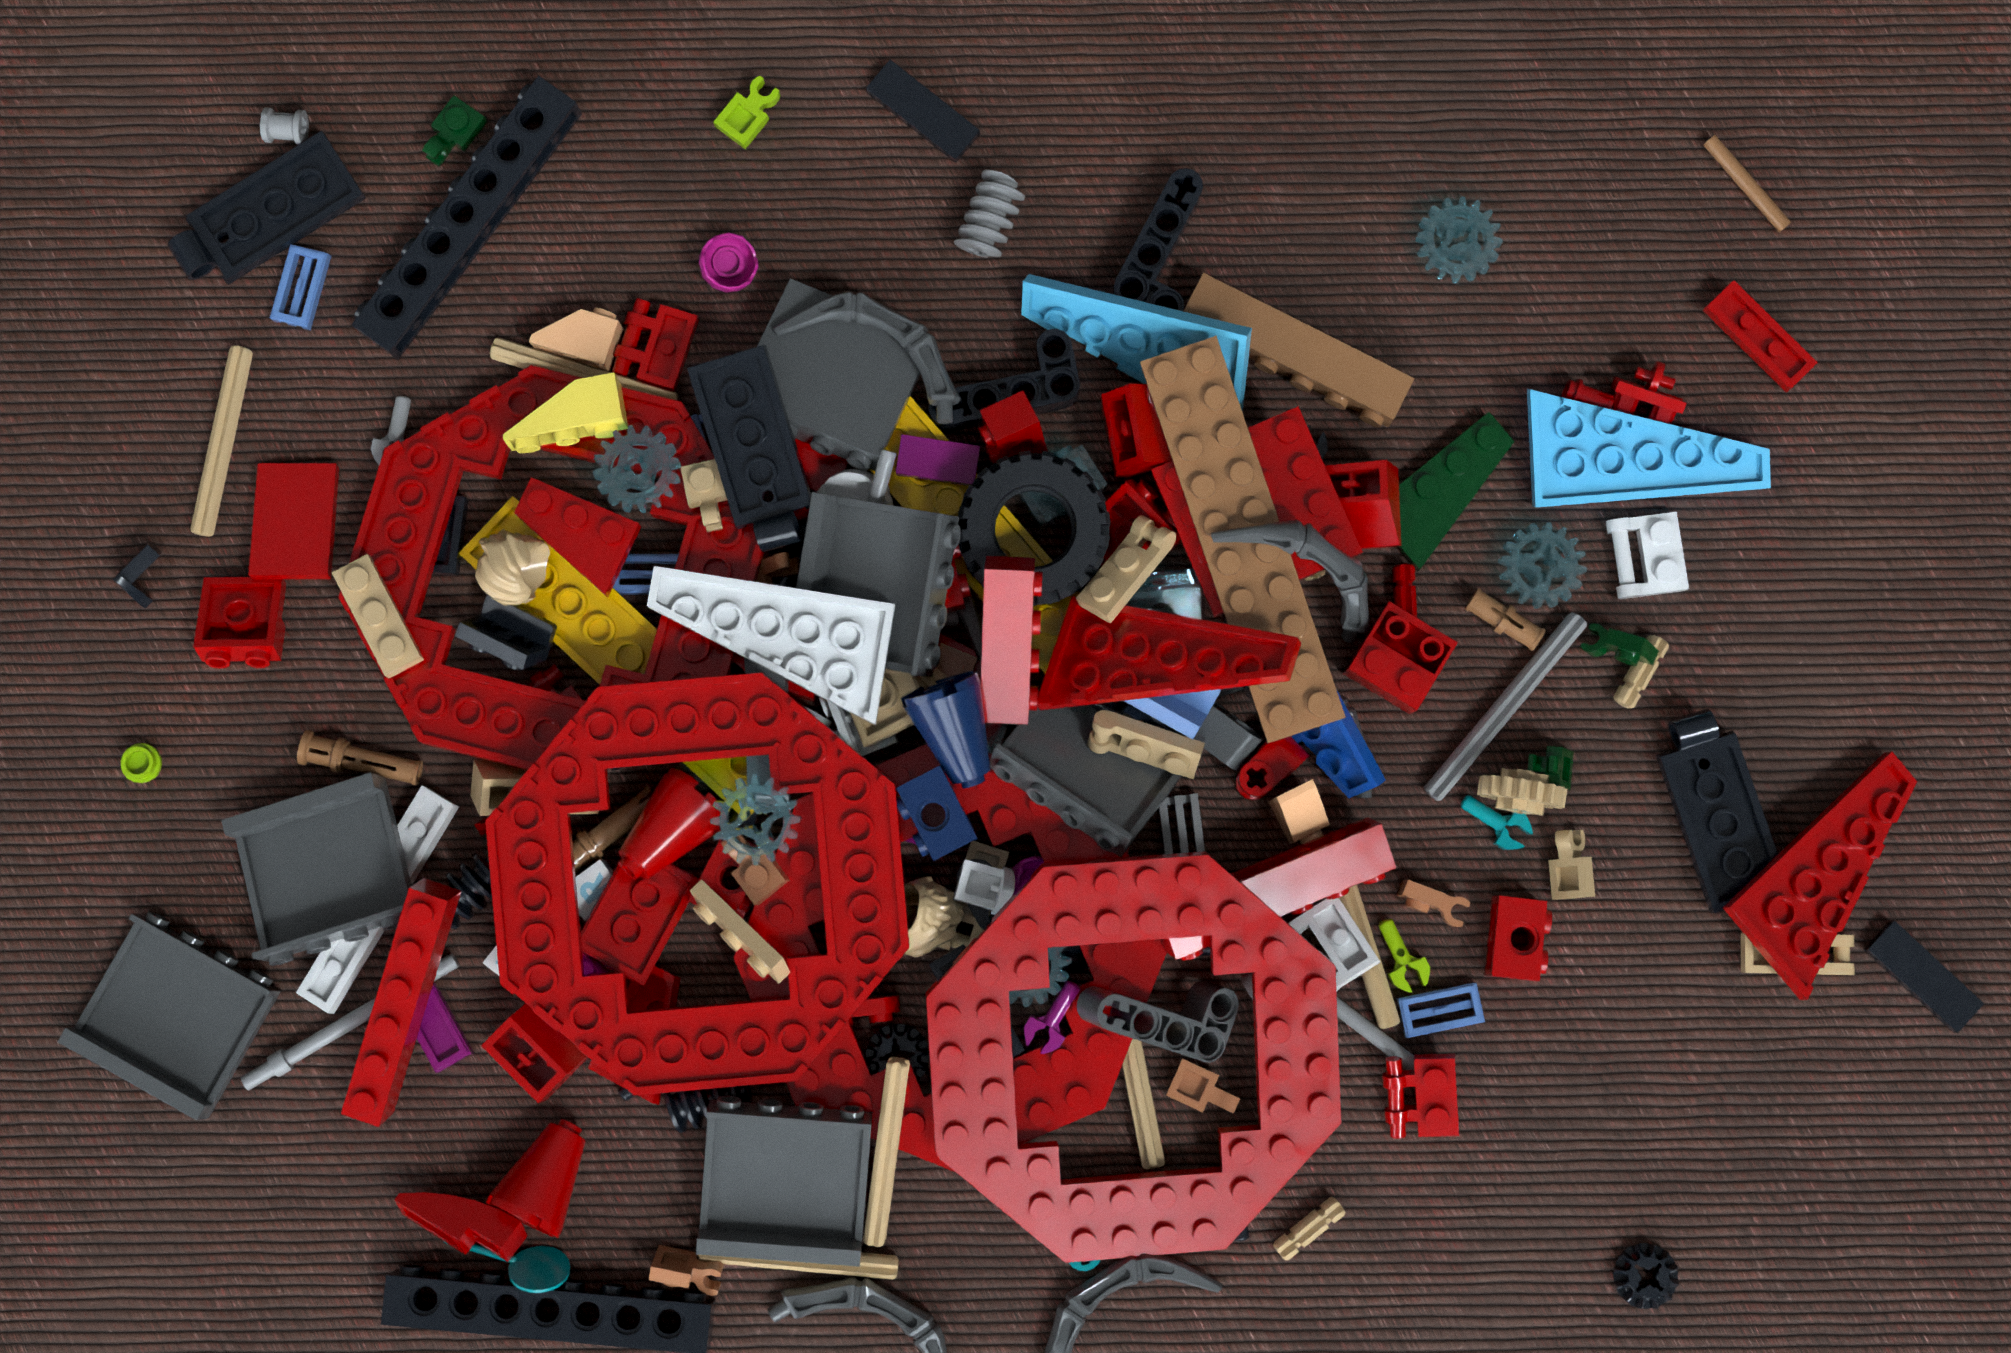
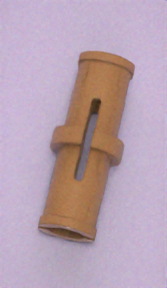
(1505, 619)

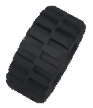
(1050, 476)

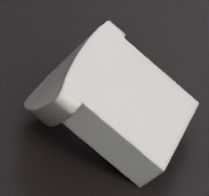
(984, 886)

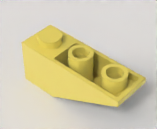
(577, 411)

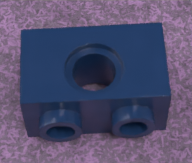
(956, 828)

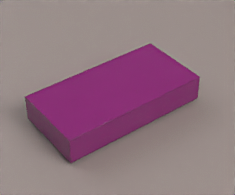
(937, 460)
(441, 1035)

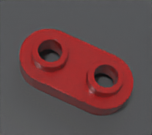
(878, 1009)

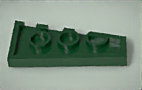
(1445, 486)

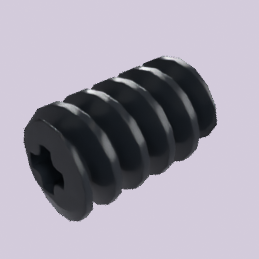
(474, 885)
(694, 1103)

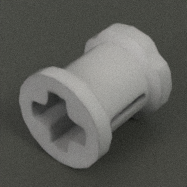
(284, 126)

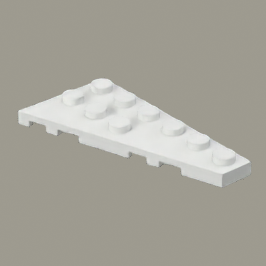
(806, 636)

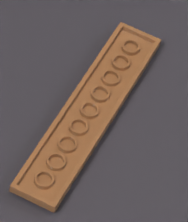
(1230, 492)

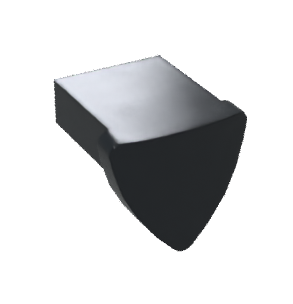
(133, 569)

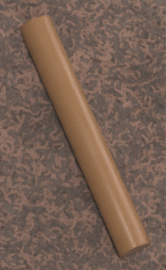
(1747, 183)

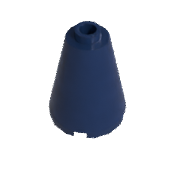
(953, 725)

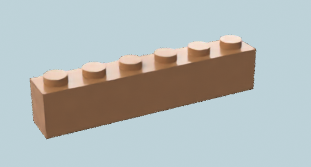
(1306, 354)

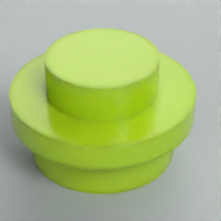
(141, 763)

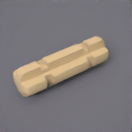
(1639, 676)
(1309, 1228)

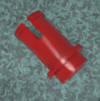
(1579, 392)

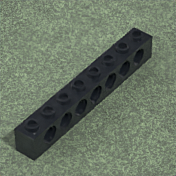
(467, 238)
(405, 1309)

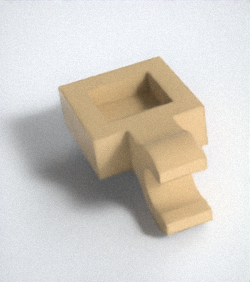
(704, 490)
(1571, 874)

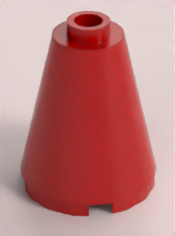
(668, 826)
(542, 1179)

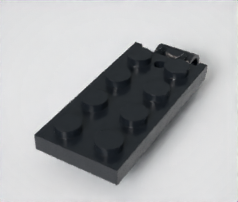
(267, 212)
(753, 444)
(1716, 807)

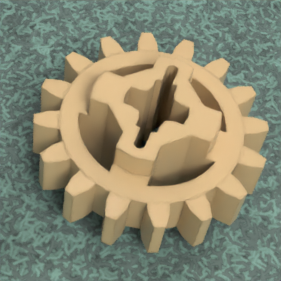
(1522, 791)

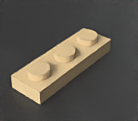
(378, 616)
(738, 933)

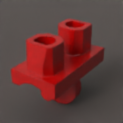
(1663, 404)

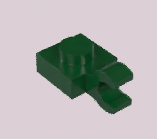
(456, 126)
(1628, 647)
(1556, 764)

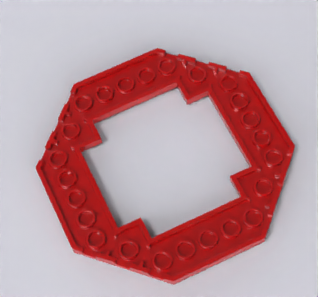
(406, 530)
(539, 901)
(1127, 903)
(1049, 1086)

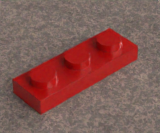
(1760, 336)

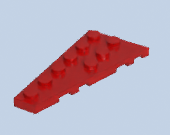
(1157, 656)
(1816, 880)

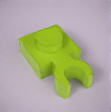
(745, 117)

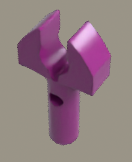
(1052, 1018)

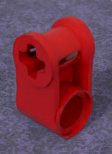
(1274, 763)

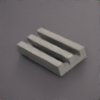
(1178, 801)

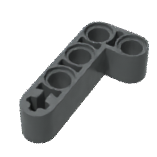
(1185, 1029)

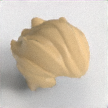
(512, 567)
(930, 915)

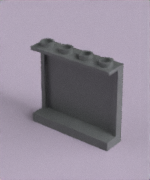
(839, 380)
(886, 558)
(1091, 791)
(322, 867)
(172, 1016)
(784, 1181)

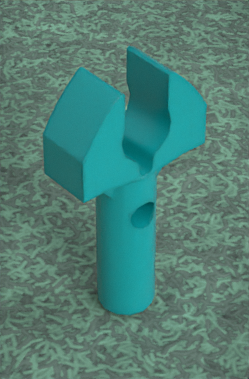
(1498, 822)

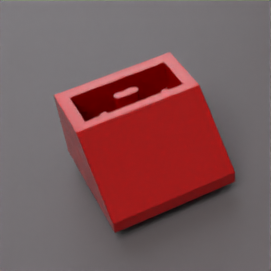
(1133, 431)
(1370, 501)
(1400, 658)
(534, 1053)

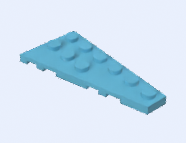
(1130, 328)
(1608, 455)

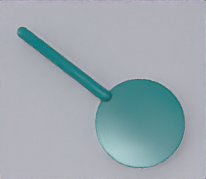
(535, 1268)

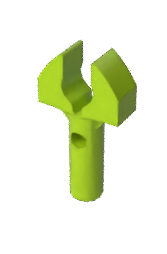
(1402, 958)

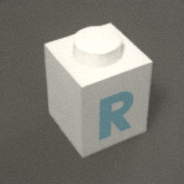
(590, 885)

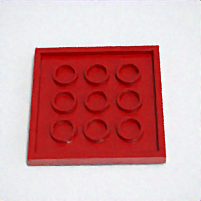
(1297, 488)

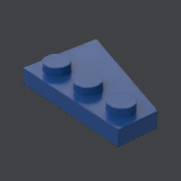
(1343, 755)

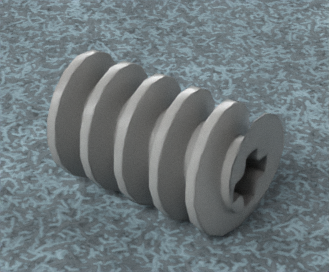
(989, 214)

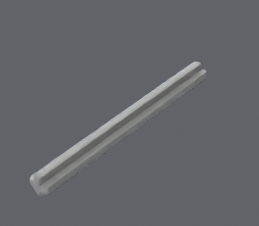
(1505, 706)

